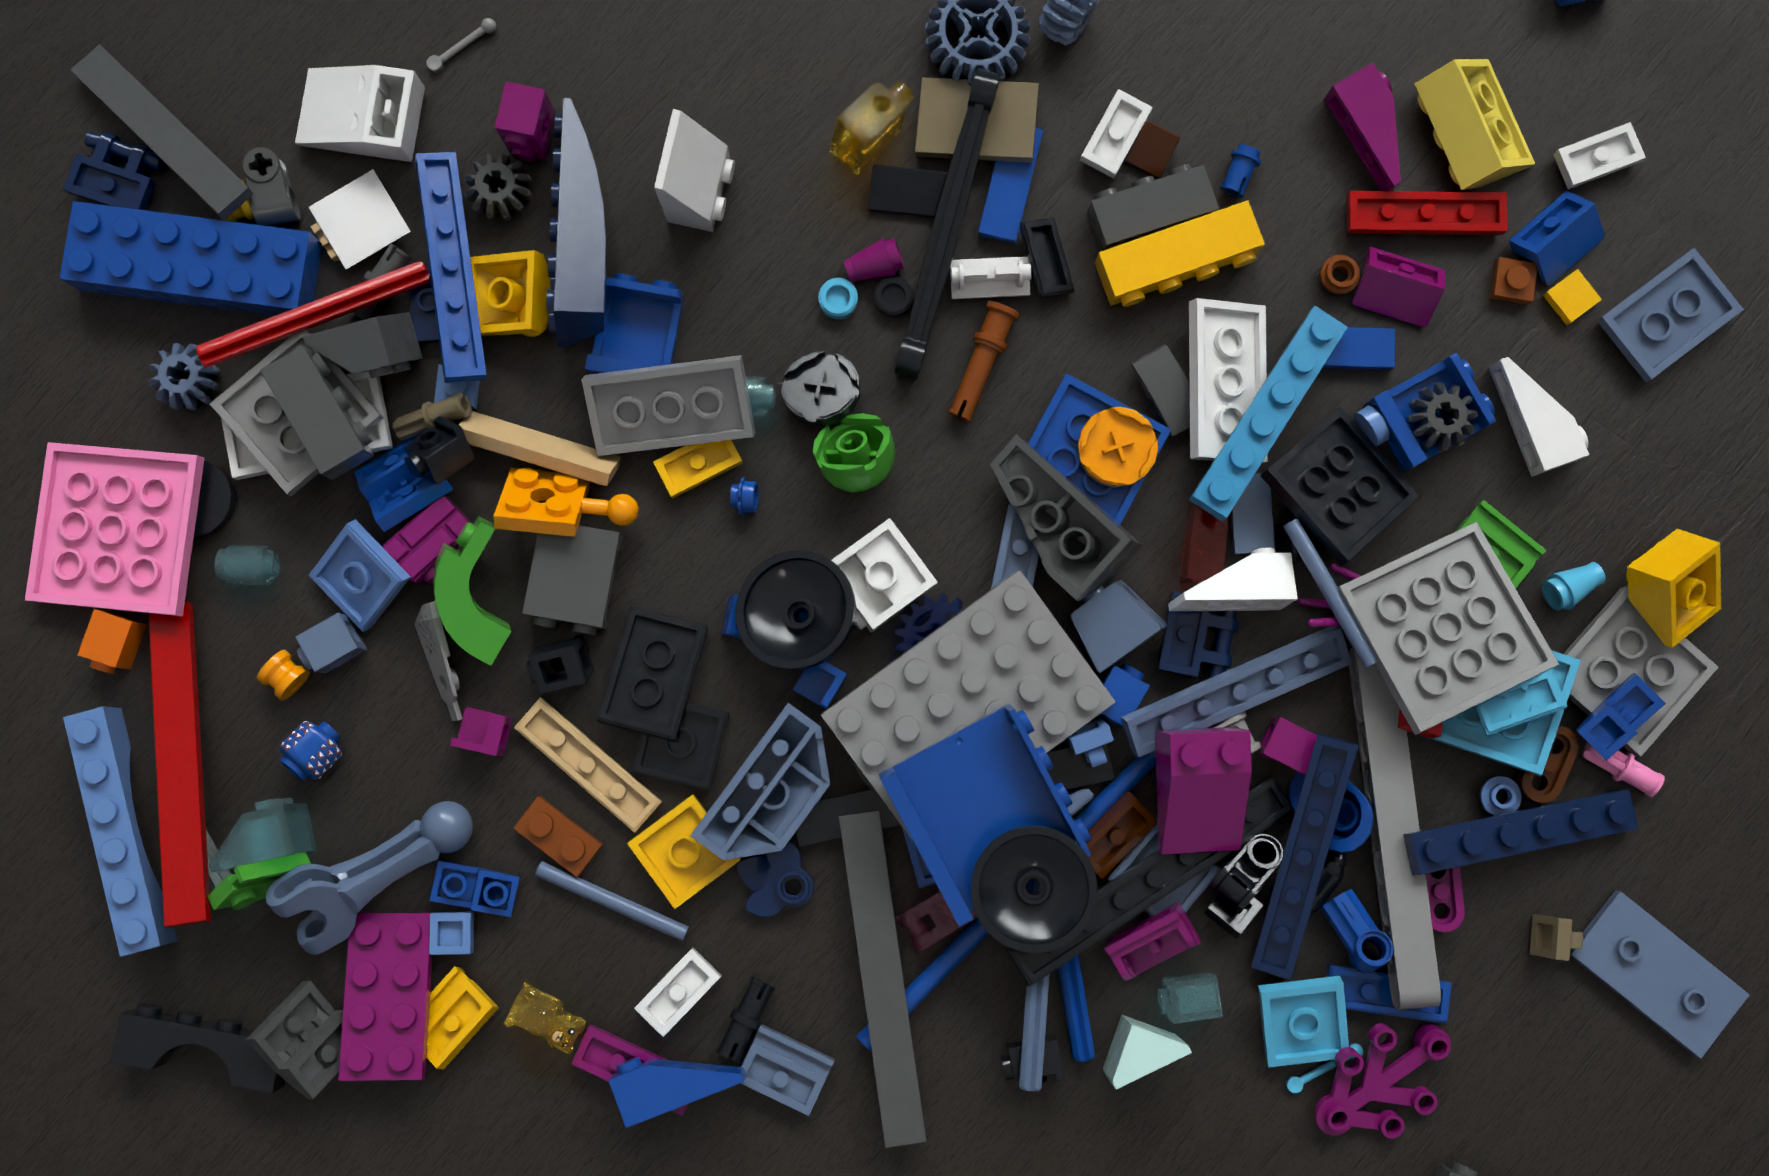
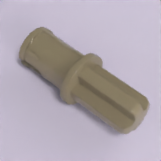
(414, 423)

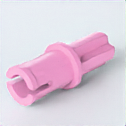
(1626, 768)

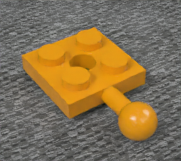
(564, 504)

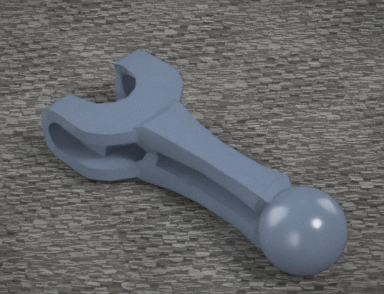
(346, 887)

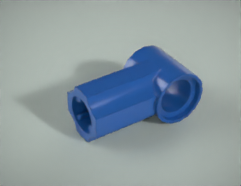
(1354, 927)

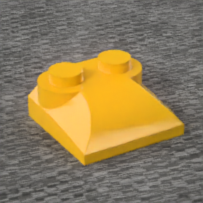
(511, 293)

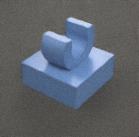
(1090, 741)

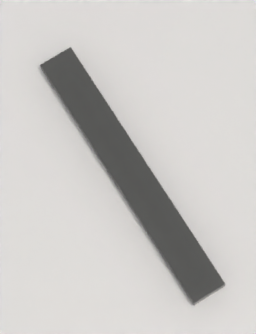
(882, 979)

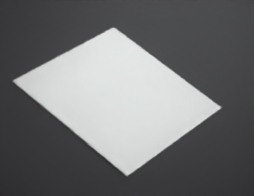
(359, 219)

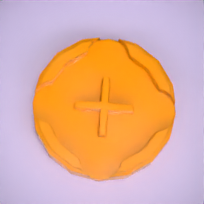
(1117, 447)

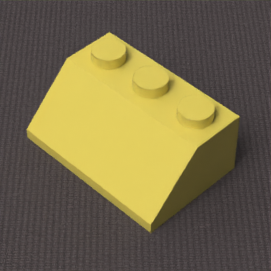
(1473, 123)

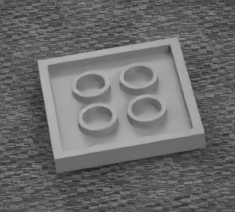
(266, 431)
(1624, 644)

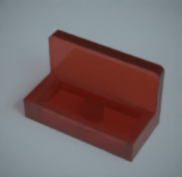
(1203, 545)

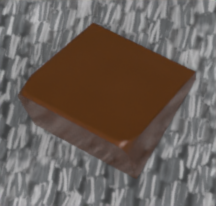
(1152, 149)

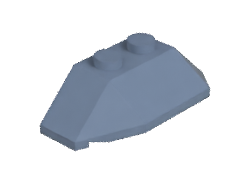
(769, 791)

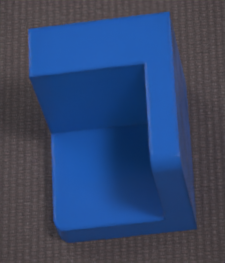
(820, 684)

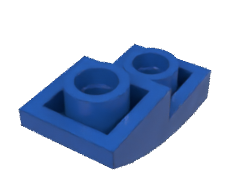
(474, 888)

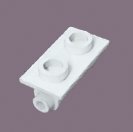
(990, 277)

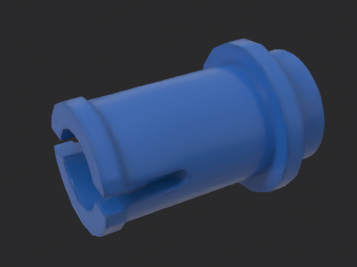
(1240, 170)

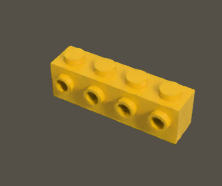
(1179, 254)

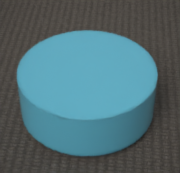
(838, 298)

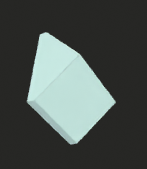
(1140, 1050)

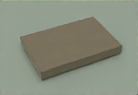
(1009, 125)

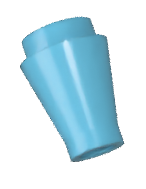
(1570, 586)

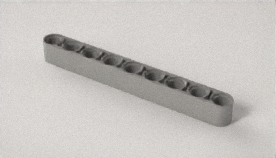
(1391, 793)

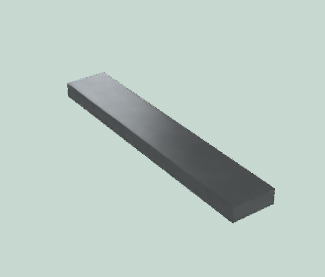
(162, 132)

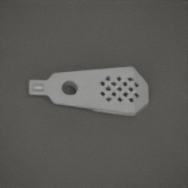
(436, 650)

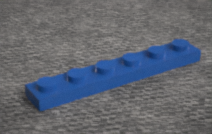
(450, 267)

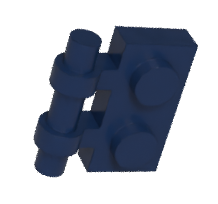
(108, 184)
(1185, 637)

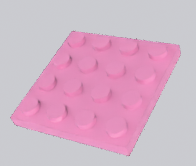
(115, 529)

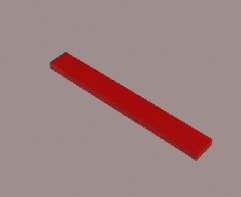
(179, 769)

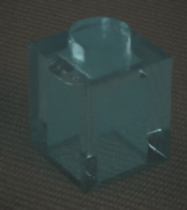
(1190, 997)

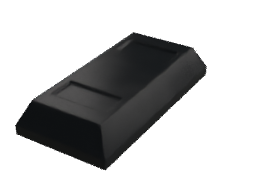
(1046, 257)

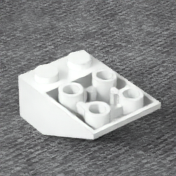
(361, 111)

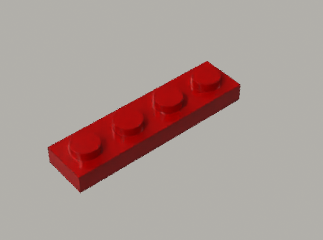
(1426, 213)

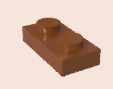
(558, 836)

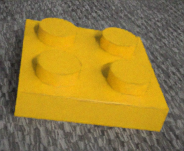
(674, 857)

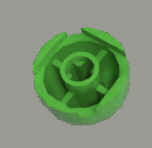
(855, 452)

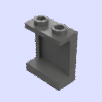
(573, 579)

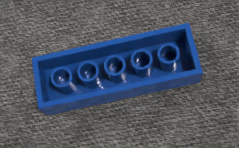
(189, 259)

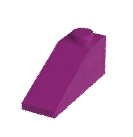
(1367, 116)

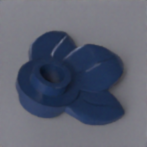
(768, 880)

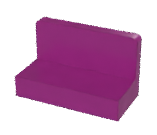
(1399, 287)

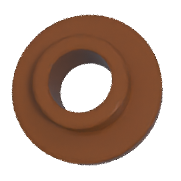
(1347, 266)

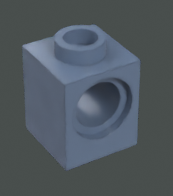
(330, 644)

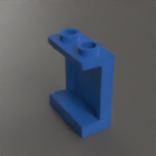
(639, 325)
(1394, 408)

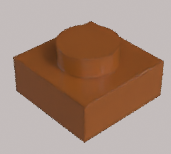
(1513, 281)

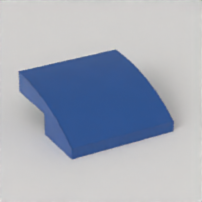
(394, 490)

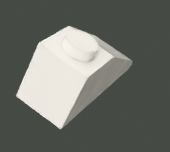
(1540, 424)
(1254, 583)

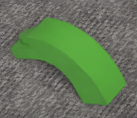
(465, 621)

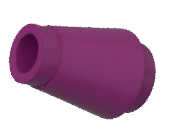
(875, 261)

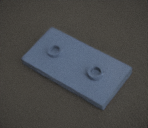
(1658, 974)

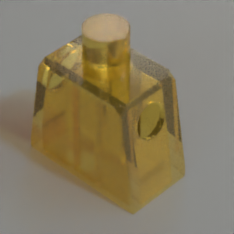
(869, 125)

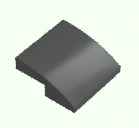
(302, 1040)

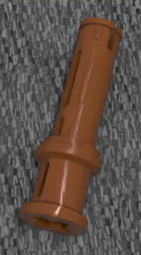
(988, 343)

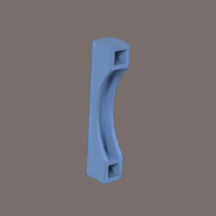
(102, 767)

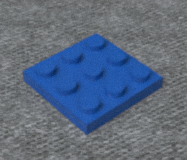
(1058, 439)

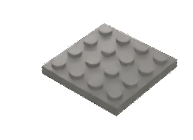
(1447, 628)

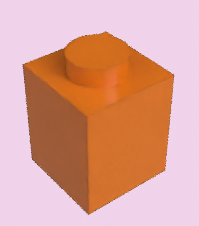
(111, 641)

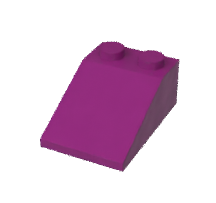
(1202, 788)

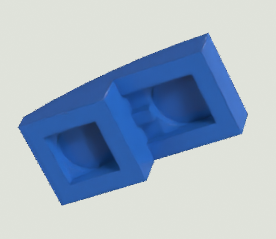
(1619, 716)

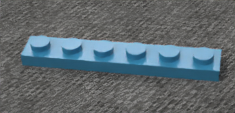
(1268, 413)

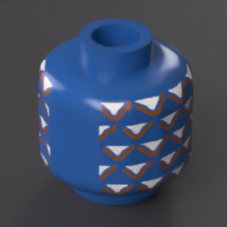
(310, 750)

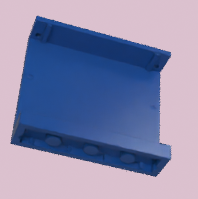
(971, 792)

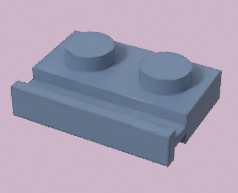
(786, 1069)

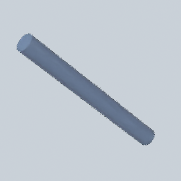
(1330, 592)
(612, 901)

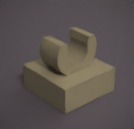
(1553, 937)

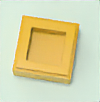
(1572, 297)

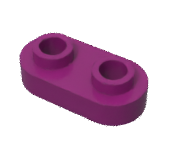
(1449, 892)

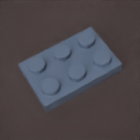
(1670, 315)

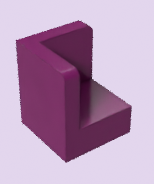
(483, 732)
(1287, 744)

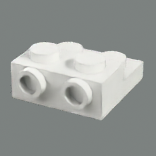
(883, 575)

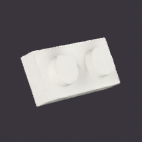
(1116, 133)
(1599, 155)
(677, 992)

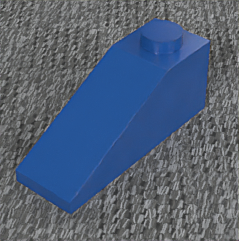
(664, 1085)

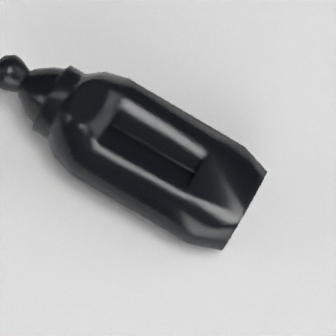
(1330, 878)

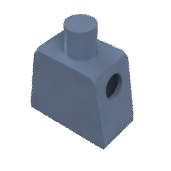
(1114, 623)

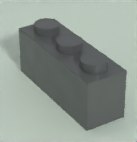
(1151, 205)
(318, 412)

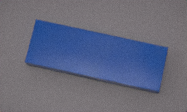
(1008, 197)
(1372, 994)

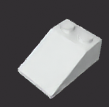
(693, 174)

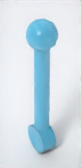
(1295, 1084)

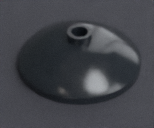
(779, 593)
(1041, 919)

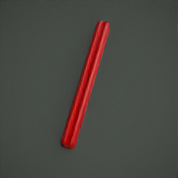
(312, 314)

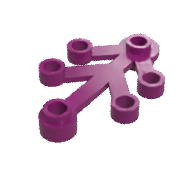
(1378, 1083)

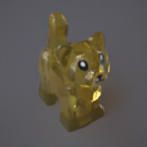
(545, 1018)

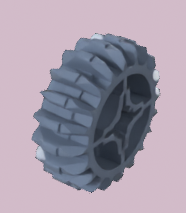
(997, 58)

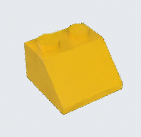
(1676, 585)

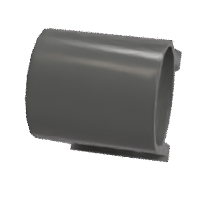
(273, 196)

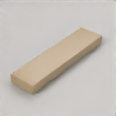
(539, 448)
(588, 764)

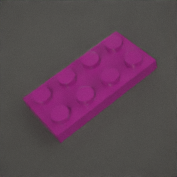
(386, 998)

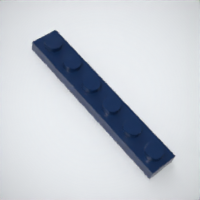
(1520, 831)
(1304, 856)

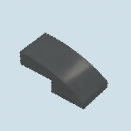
(1166, 387)

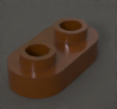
(1555, 770)

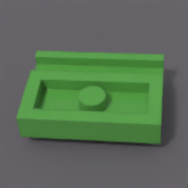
(1510, 544)
(252, 881)

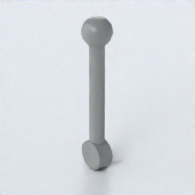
(436, 63)

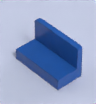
(1559, 236)

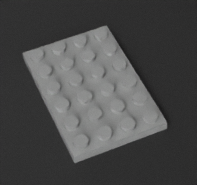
(981, 659)

